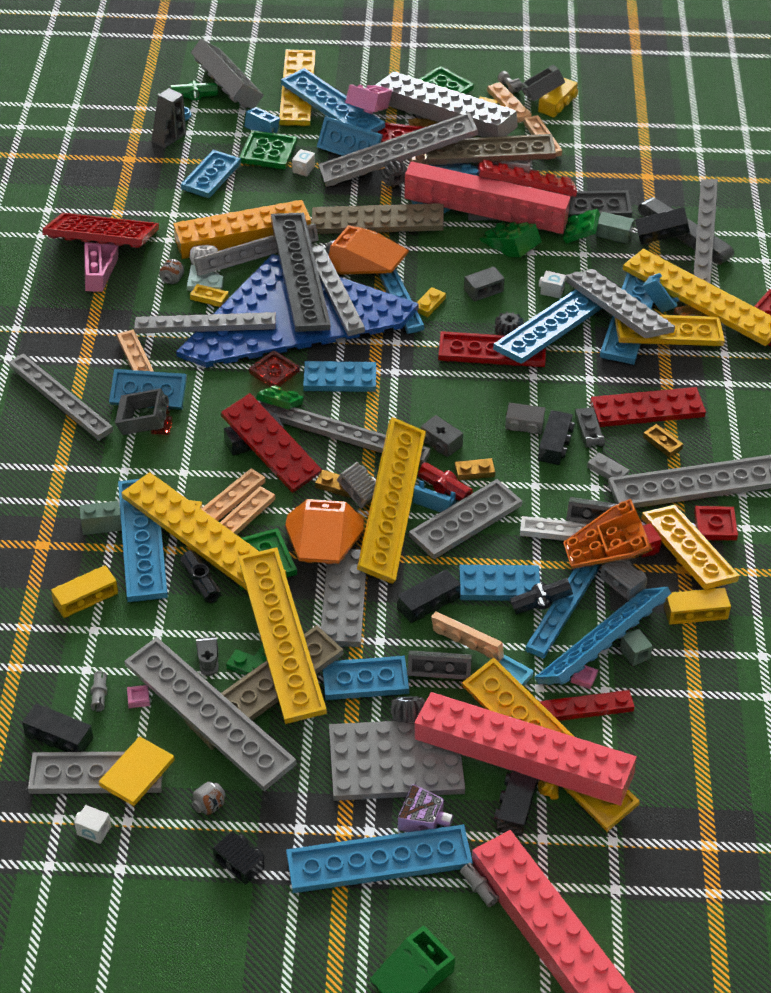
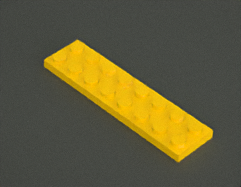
(293, 108)

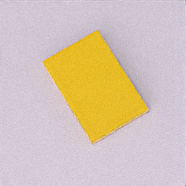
(136, 771)

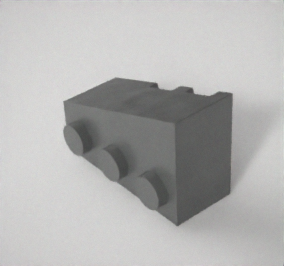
(169, 118)

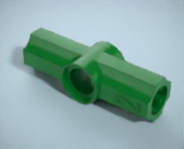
(202, 90)

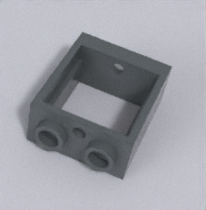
(543, 83)
(130, 402)

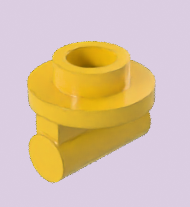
(548, 789)

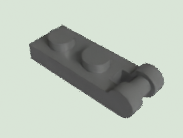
(589, 427)

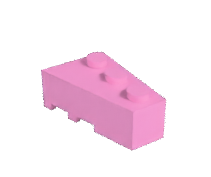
(371, 99)
(99, 264)

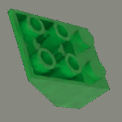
(512, 238)
(415, 965)

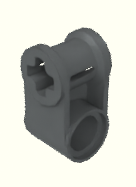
(208, 655)

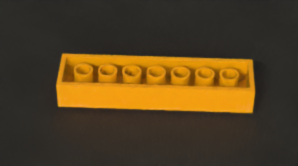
(231, 228)

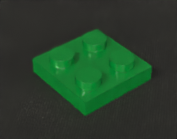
(581, 226)
(280, 398)

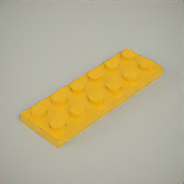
(687, 331)
(690, 547)

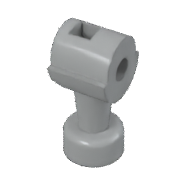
(513, 85)

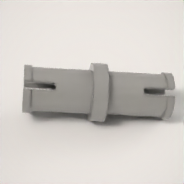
(99, 691)
(479, 884)

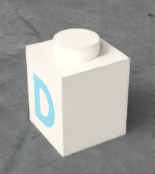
(303, 162)
(552, 284)
(92, 824)

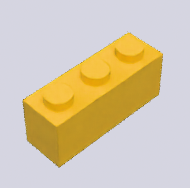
(557, 99)
(84, 591)
(697, 606)

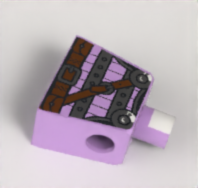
(422, 811)

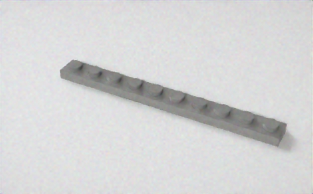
(334, 428)

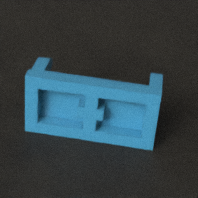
(261, 120)
(659, 294)
(432, 499)

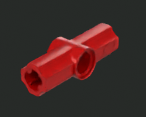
(444, 481)

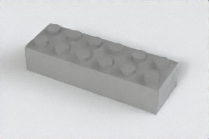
(226, 74)

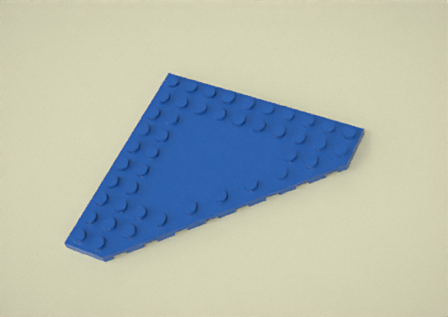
(267, 293)

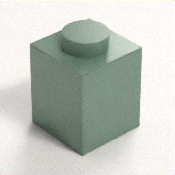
(636, 647)

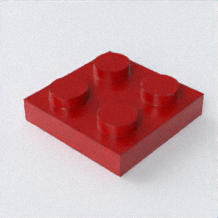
(716, 522)

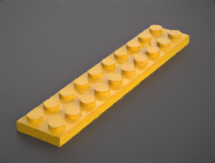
(703, 296)
(391, 501)
(189, 525)
(282, 636)
(505, 695)

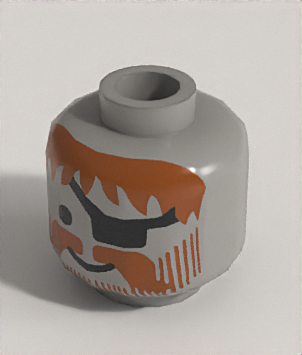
(171, 271)
(208, 798)

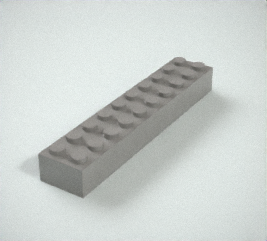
(443, 104)

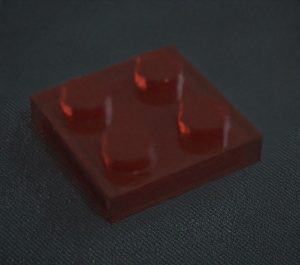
(274, 369)

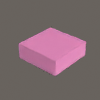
(585, 677)
(138, 696)

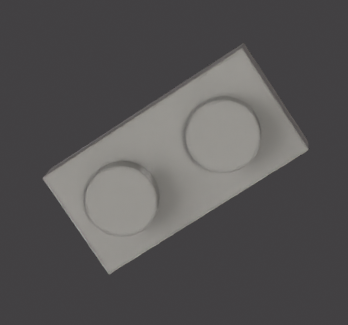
(606, 467)

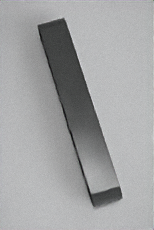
(721, 250)

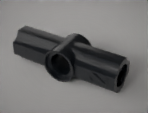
(200, 576)
(541, 596)

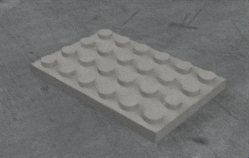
(386, 760)

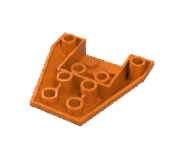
(365, 252)
(323, 530)
(609, 538)

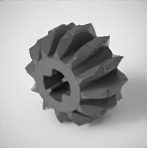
(394, 173)
(507, 323)
(406, 708)

